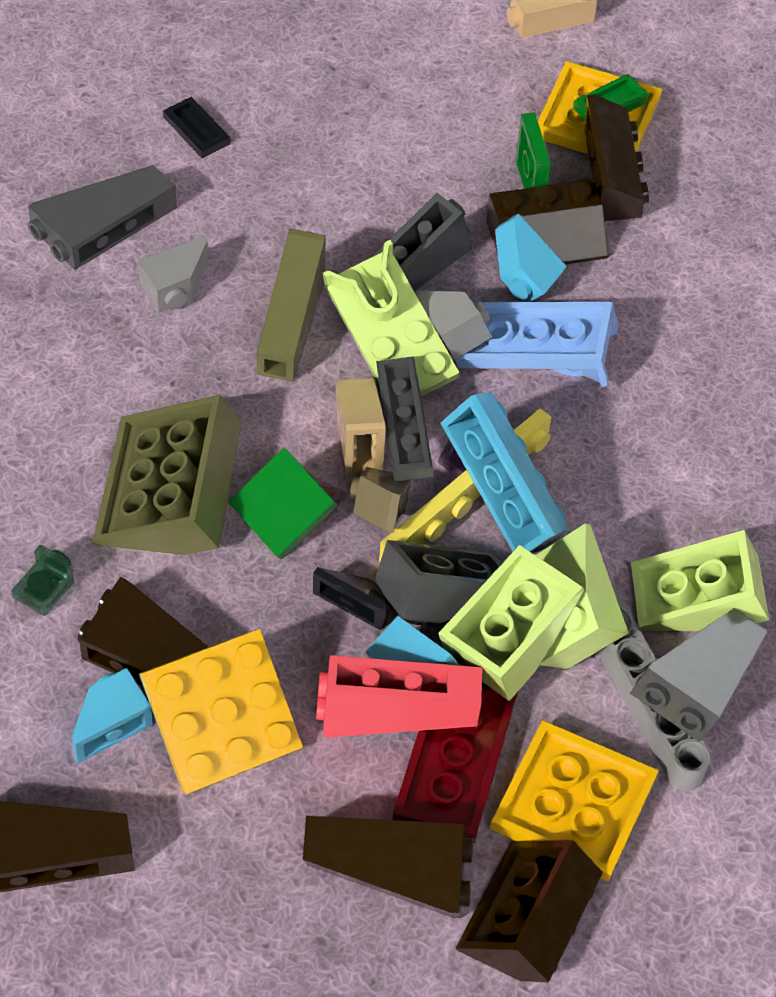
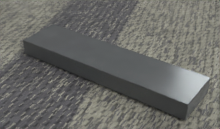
(404, 419)

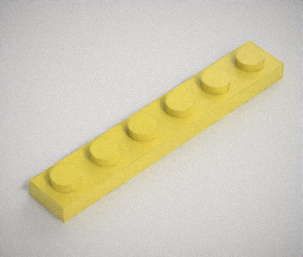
(460, 494)

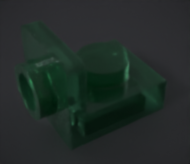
(45, 580)

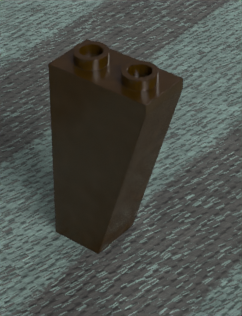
(133, 633)
(60, 845)
(395, 857)

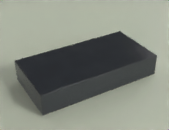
(196, 127)

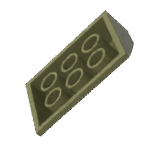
(170, 478)

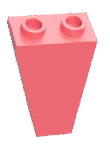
(396, 696)

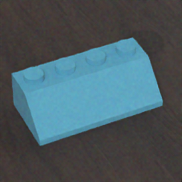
(504, 473)

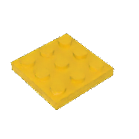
(565, 127)
(221, 711)
(575, 793)

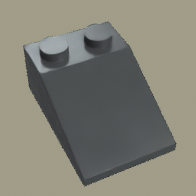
(431, 580)

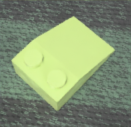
(699, 585)
(597, 615)
(511, 621)

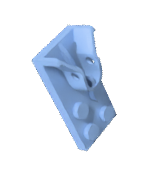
(546, 336)

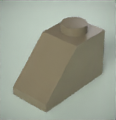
(380, 498)

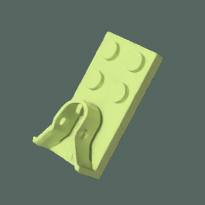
(389, 319)

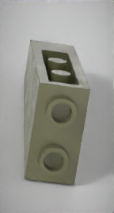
(292, 305)

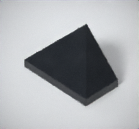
(351, 594)

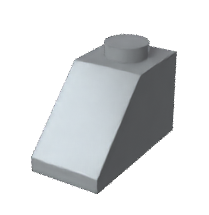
(174, 274)
(456, 320)

